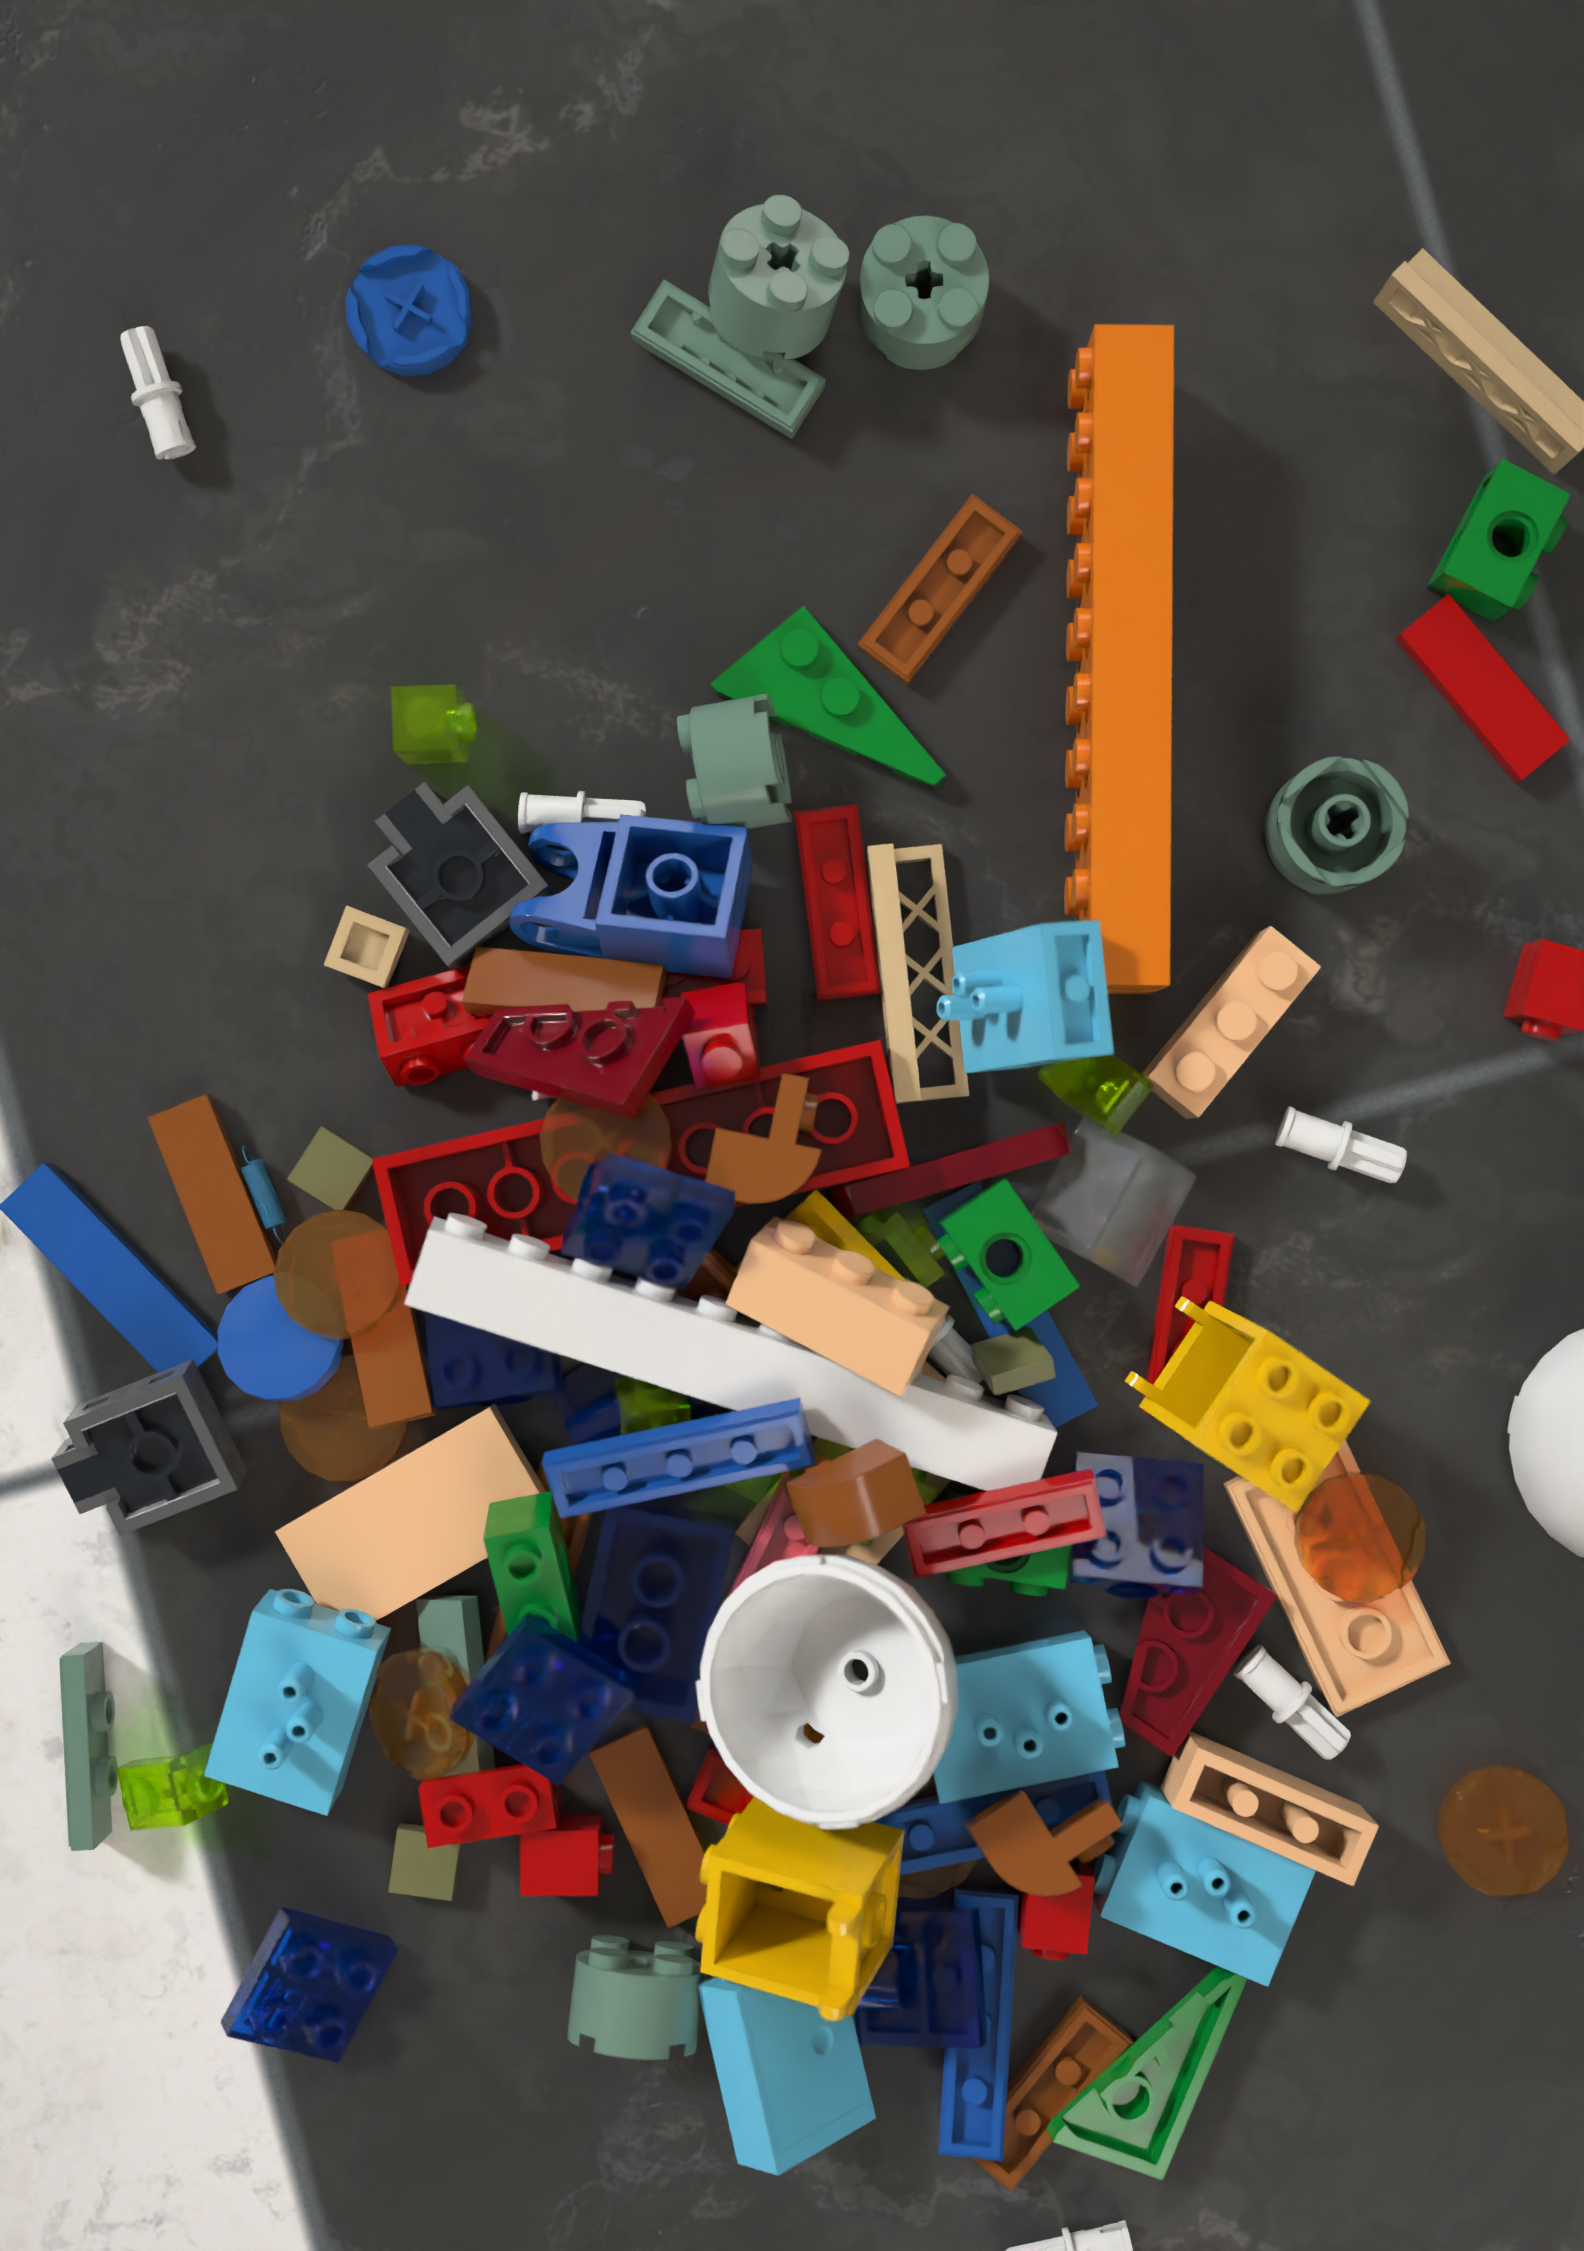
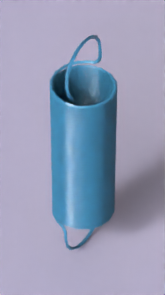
(263, 1194)

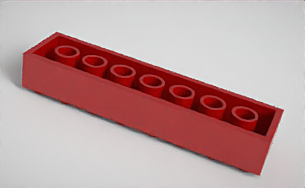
(508, 1188)

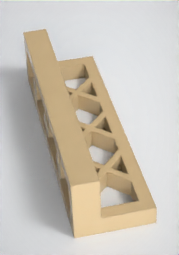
(1485, 359)
(893, 970)

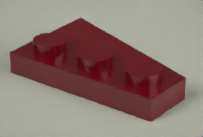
(582, 1056)
(1188, 1650)

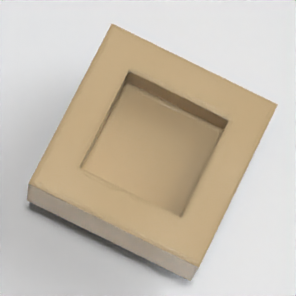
(366, 947)

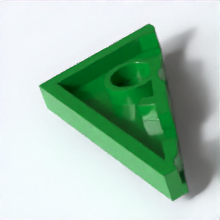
(826, 697)
(1147, 2094)

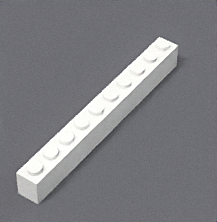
(718, 1355)

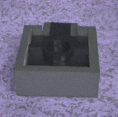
(453, 870)
(149, 1450)

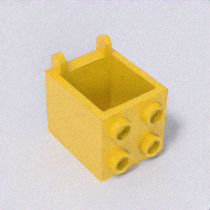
(1252, 1402)
(800, 1907)

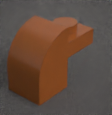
(772, 1167)
(854, 1495)
(1031, 1856)

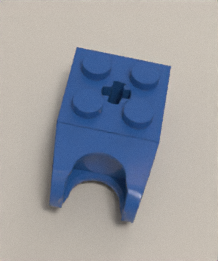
(642, 892)

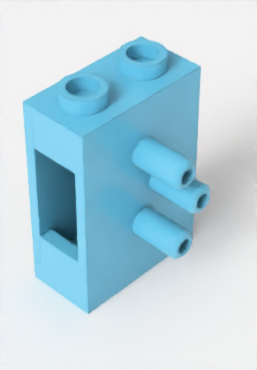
(1030, 997)
(297, 1700)
(1029, 1717)
(1199, 1887)
(783, 2074)

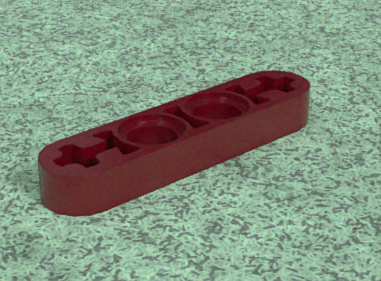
(951, 1171)

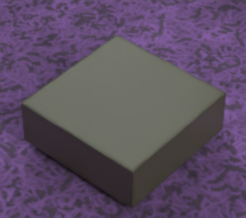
(332, 1169)
(1012, 1361)
(422, 1869)

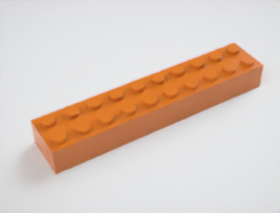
(1122, 649)

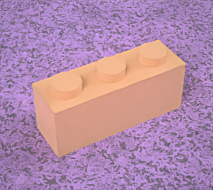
(1229, 1022)
(837, 1304)
(1269, 1807)

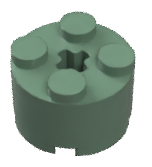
(927, 256)
(776, 279)
(736, 763)
(1366, 846)
(636, 1999)

